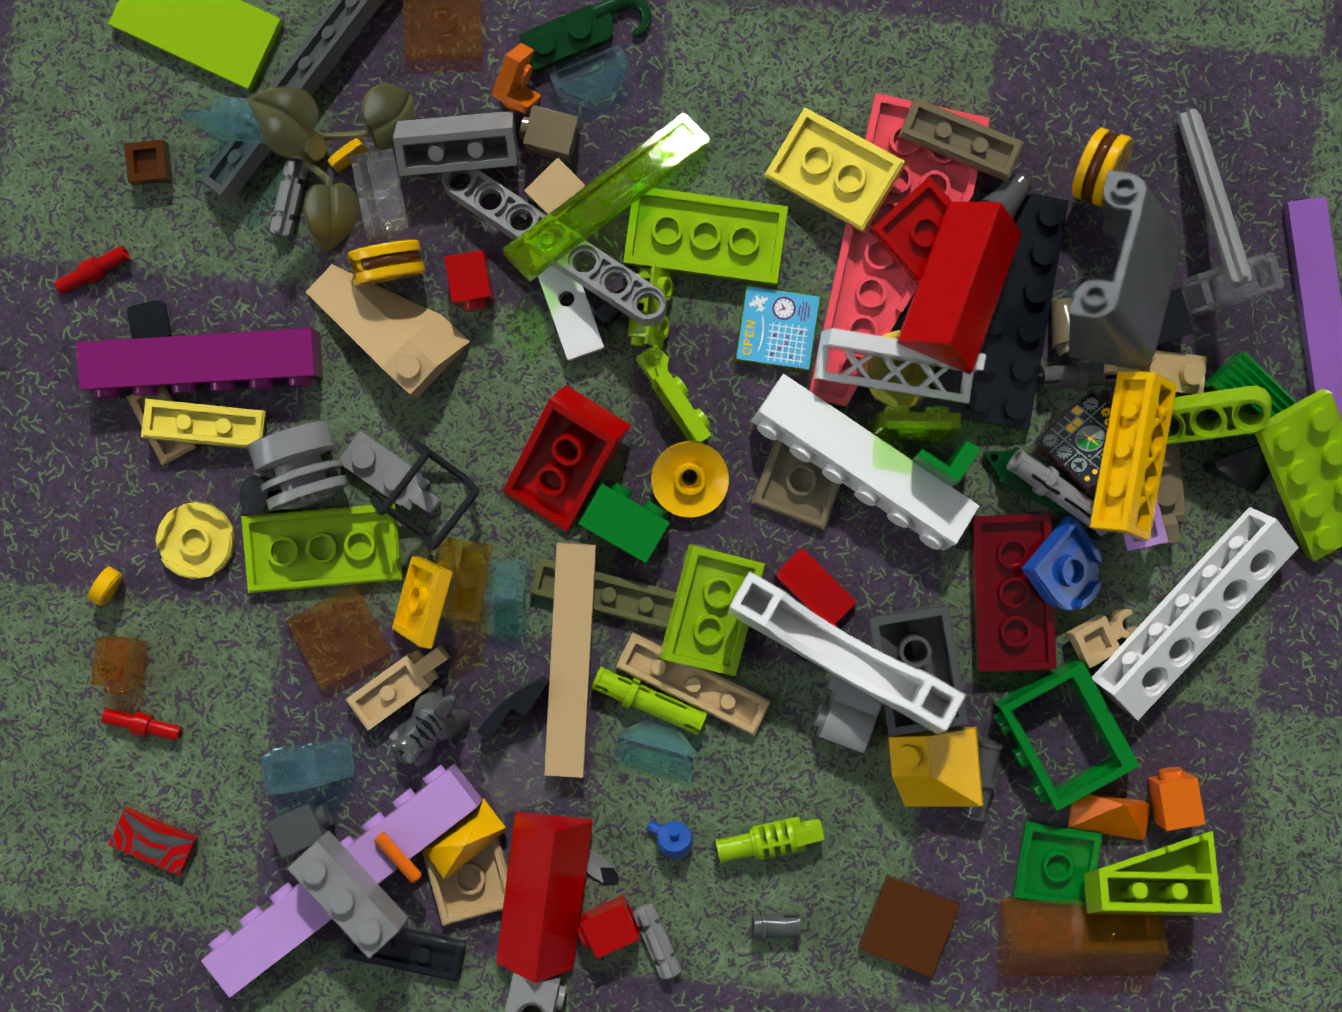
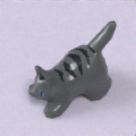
(430, 723)

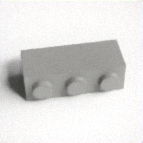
(456, 143)
(348, 894)

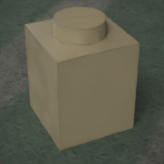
(550, 133)

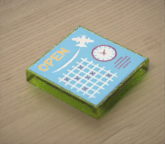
(777, 328)

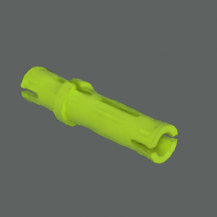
(643, 698)

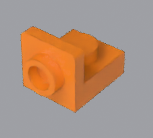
(512, 79)

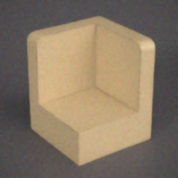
(553, 186)

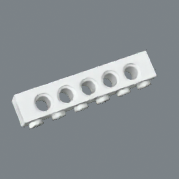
(1195, 612)

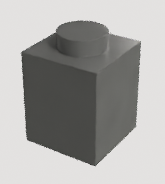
(300, 826)

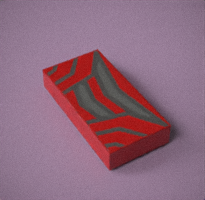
(153, 841)

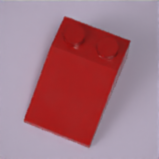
(565, 457)

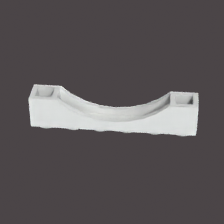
(871, 671)

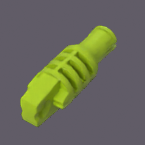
(771, 840)

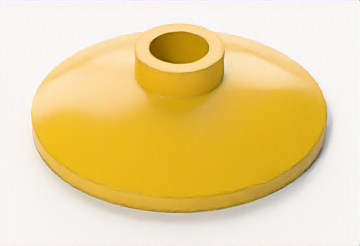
(694, 497)

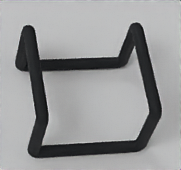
(385, 507)

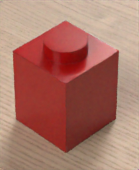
(470, 280)
(608, 927)

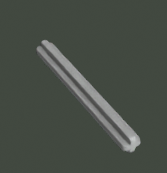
(1214, 198)

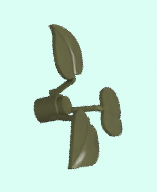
(285, 124)

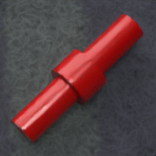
(92, 269)
(142, 724)

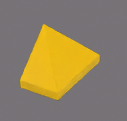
(465, 839)

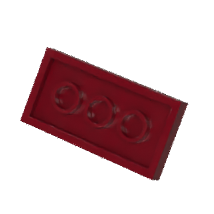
(1010, 617)

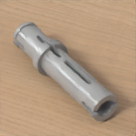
(1049, 483)

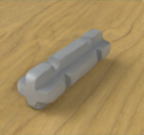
(288, 198)
(657, 941)

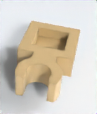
(1098, 636)

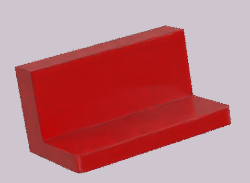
(815, 587)

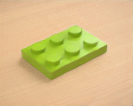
(699, 624)

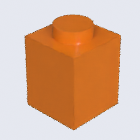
(1176, 799)

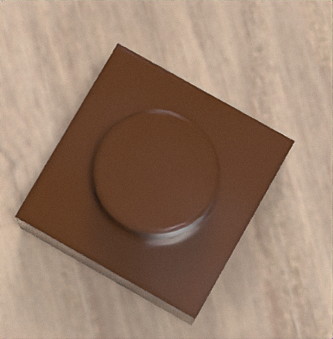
(148, 162)

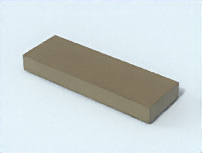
(960, 139)

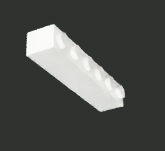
(864, 464)

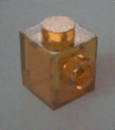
(119, 663)

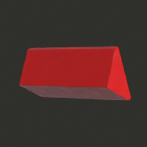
(961, 283)
(543, 894)

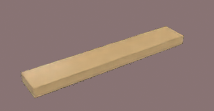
(570, 659)

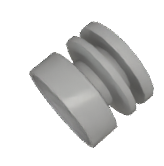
(298, 465)

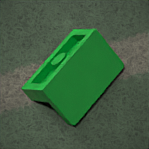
(955, 466)

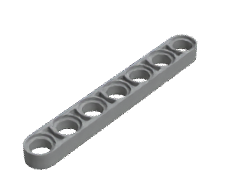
(593, 280)

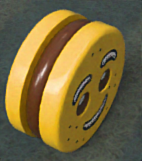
(1103, 153)
(386, 262)

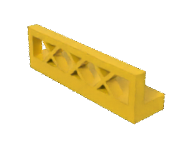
(1131, 454)

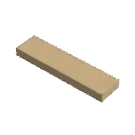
(694, 685)

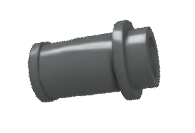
(776, 925)

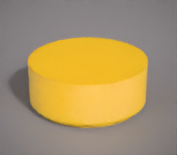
(105, 586)

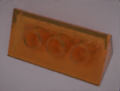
(1067, 941)

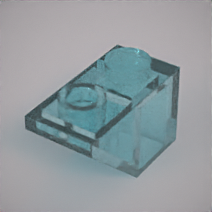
(307, 765)

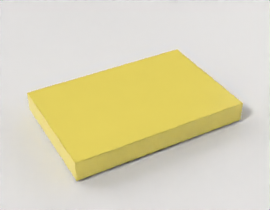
(835, 170)

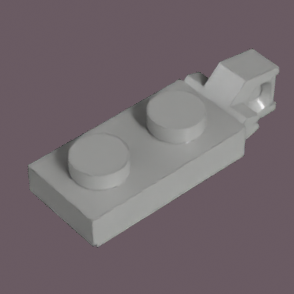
(385, 471)

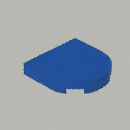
(1066, 567)

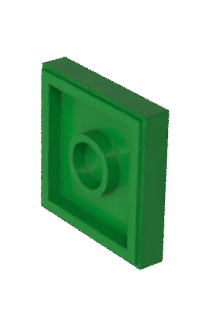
(1054, 862)

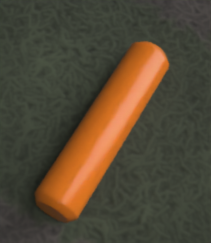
(397, 857)

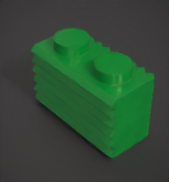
(1244, 371)

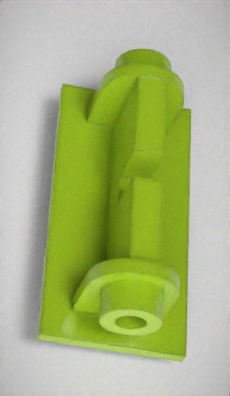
(655, 334)

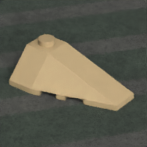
(395, 332)

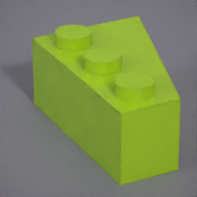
(1160, 882)

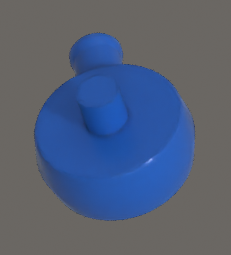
(673, 838)

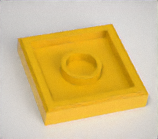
(421, 601)

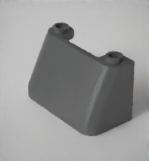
(1124, 318)

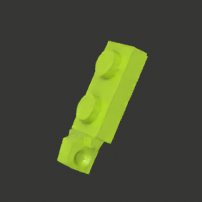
(673, 395)

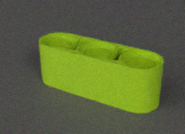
(1227, 404)

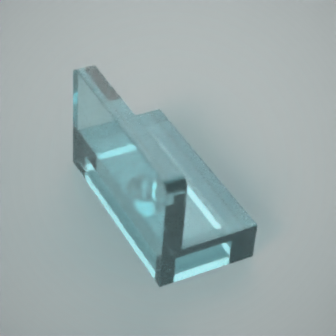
(227, 119)

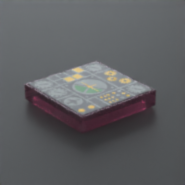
(1079, 440)

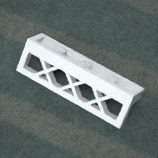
(888, 350)

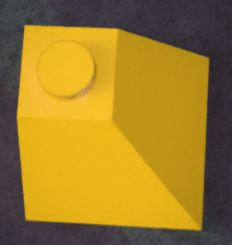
(937, 768)

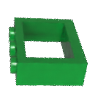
(1121, 756)

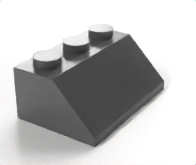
(926, 642)

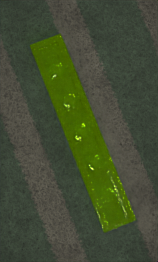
(605, 197)

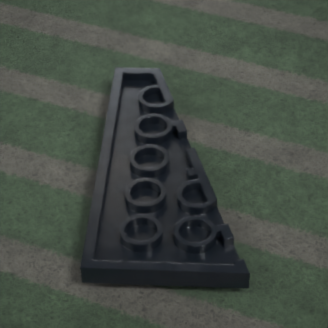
(1017, 332)

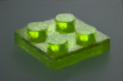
(929, 426)

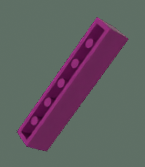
(199, 361)

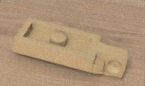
(1181, 369)
(396, 686)

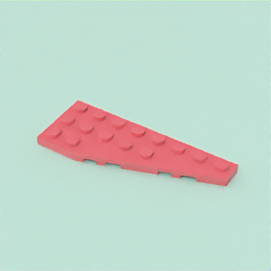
(868, 283)

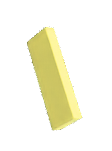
(202, 424)

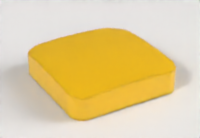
(341, 158)

